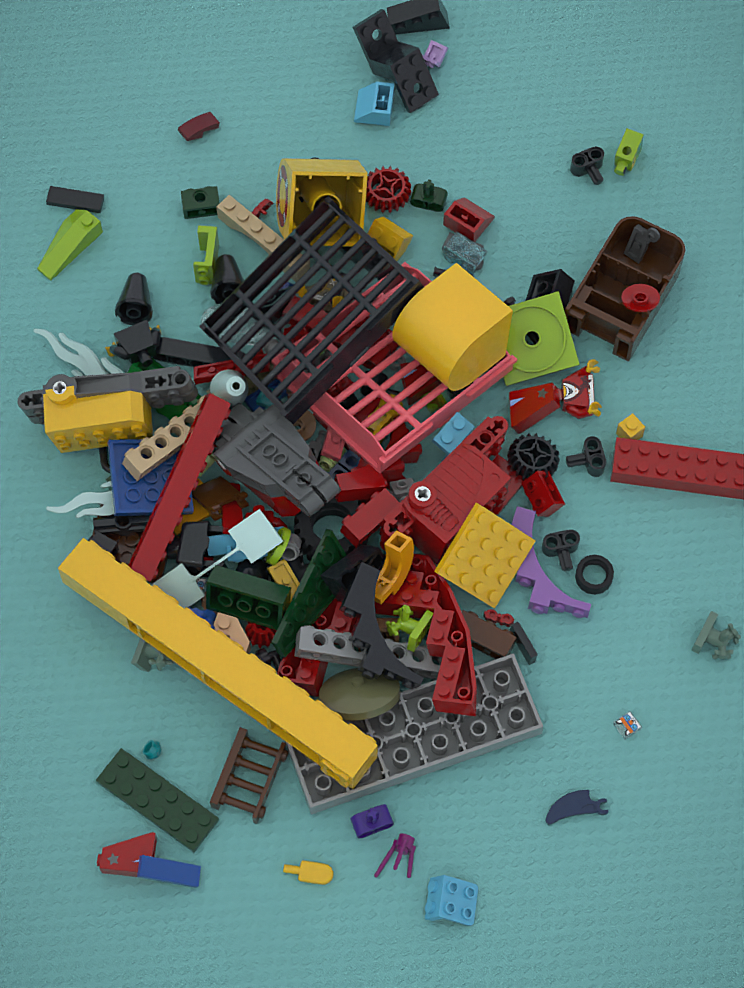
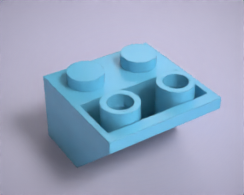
(375, 104)

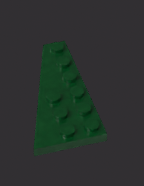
(311, 595)

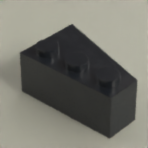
(418, 16)

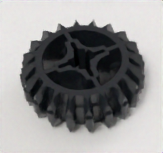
(531, 448)

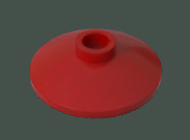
(640, 298)

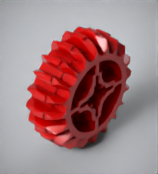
(389, 183)

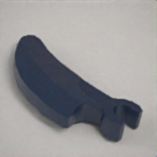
(574, 804)

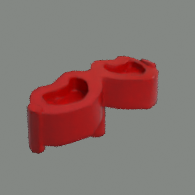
(262, 207)
(504, 619)

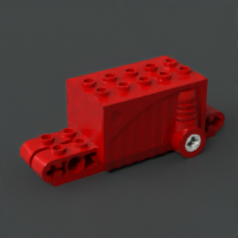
(444, 499)

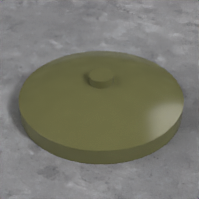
(357, 696)

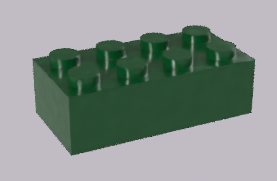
(247, 597)

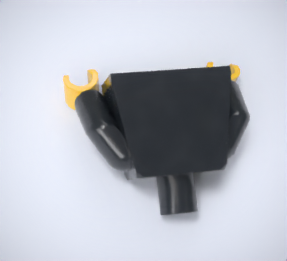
(136, 343)

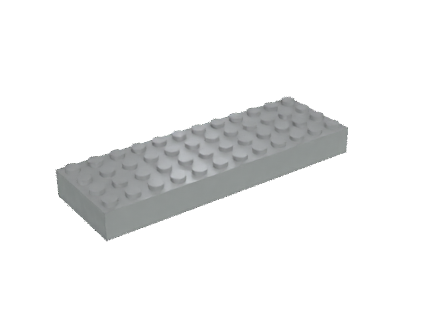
(421, 741)

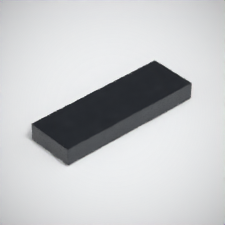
(75, 199)

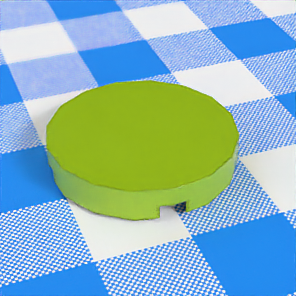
(276, 553)

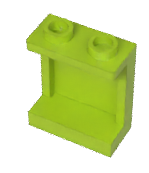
(208, 242)

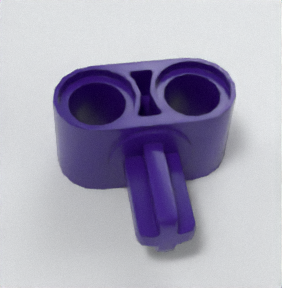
(372, 821)

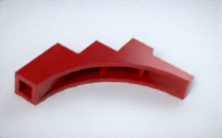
(366, 481)

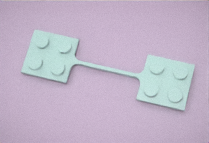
(252, 536)

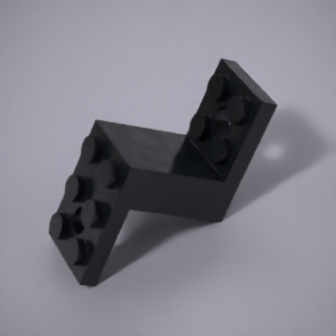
(395, 60)

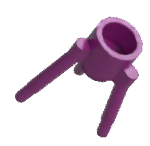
(403, 846)

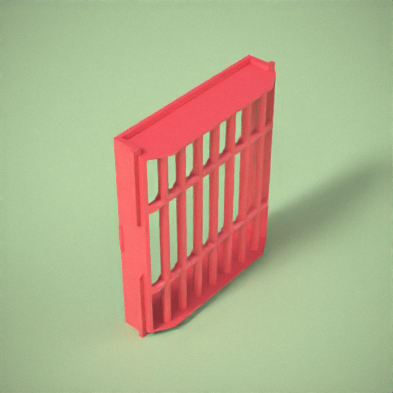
(353, 431)

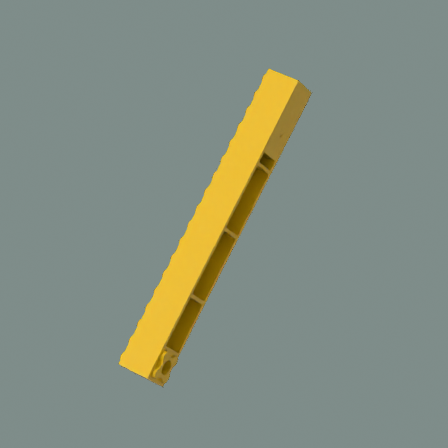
(220, 663)

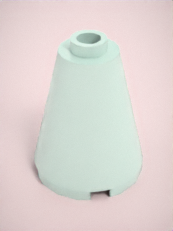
(222, 386)

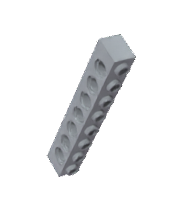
(307, 648)

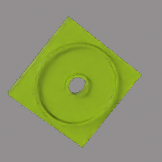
(555, 345)

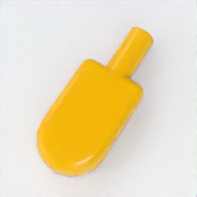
(311, 872)

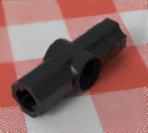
(110, 524)

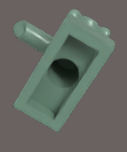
(716, 638)
(145, 655)

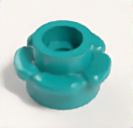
(152, 749)

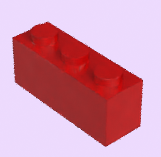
(368, 517)

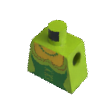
(628, 151)

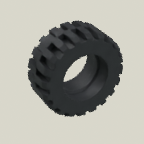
(304, 525)

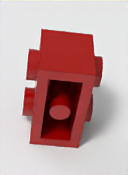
(543, 494)

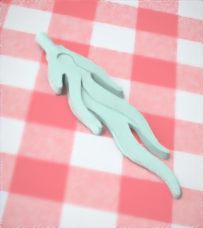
(84, 360)
(104, 498)

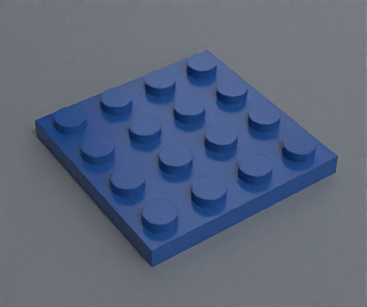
(135, 496)

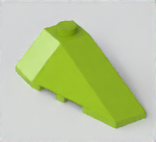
(71, 239)

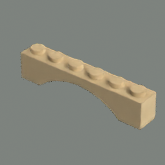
(242, 220)

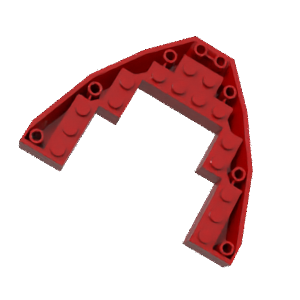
(447, 638)

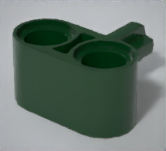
(428, 196)

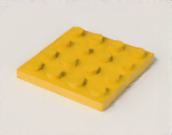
(485, 555)

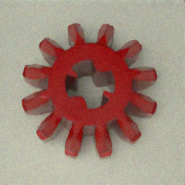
(259, 634)

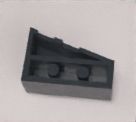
(340, 574)

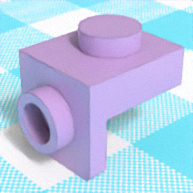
(435, 54)

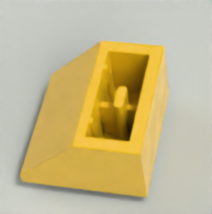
(390, 237)

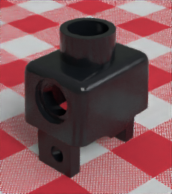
(193, 545)

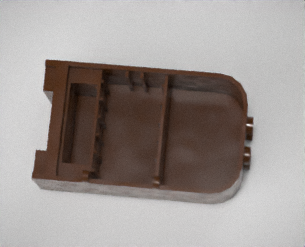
(598, 300)

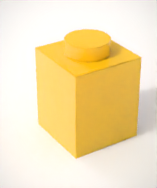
(630, 428)

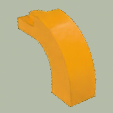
(396, 567)

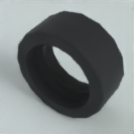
(594, 560)

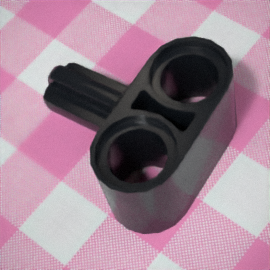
(588, 164)
(589, 457)
(562, 548)

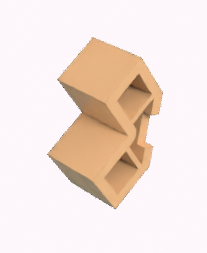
(232, 628)

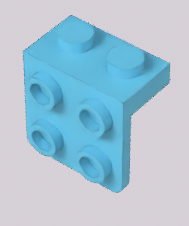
(453, 433)
(451, 900)

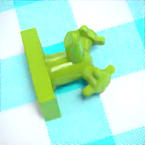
(416, 629)

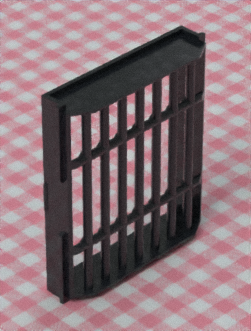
(352, 350)

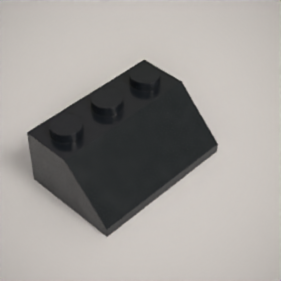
(549, 283)

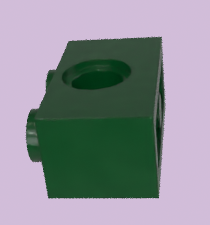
(196, 209)

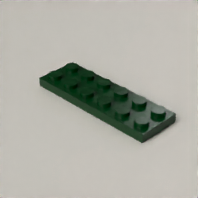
(157, 800)

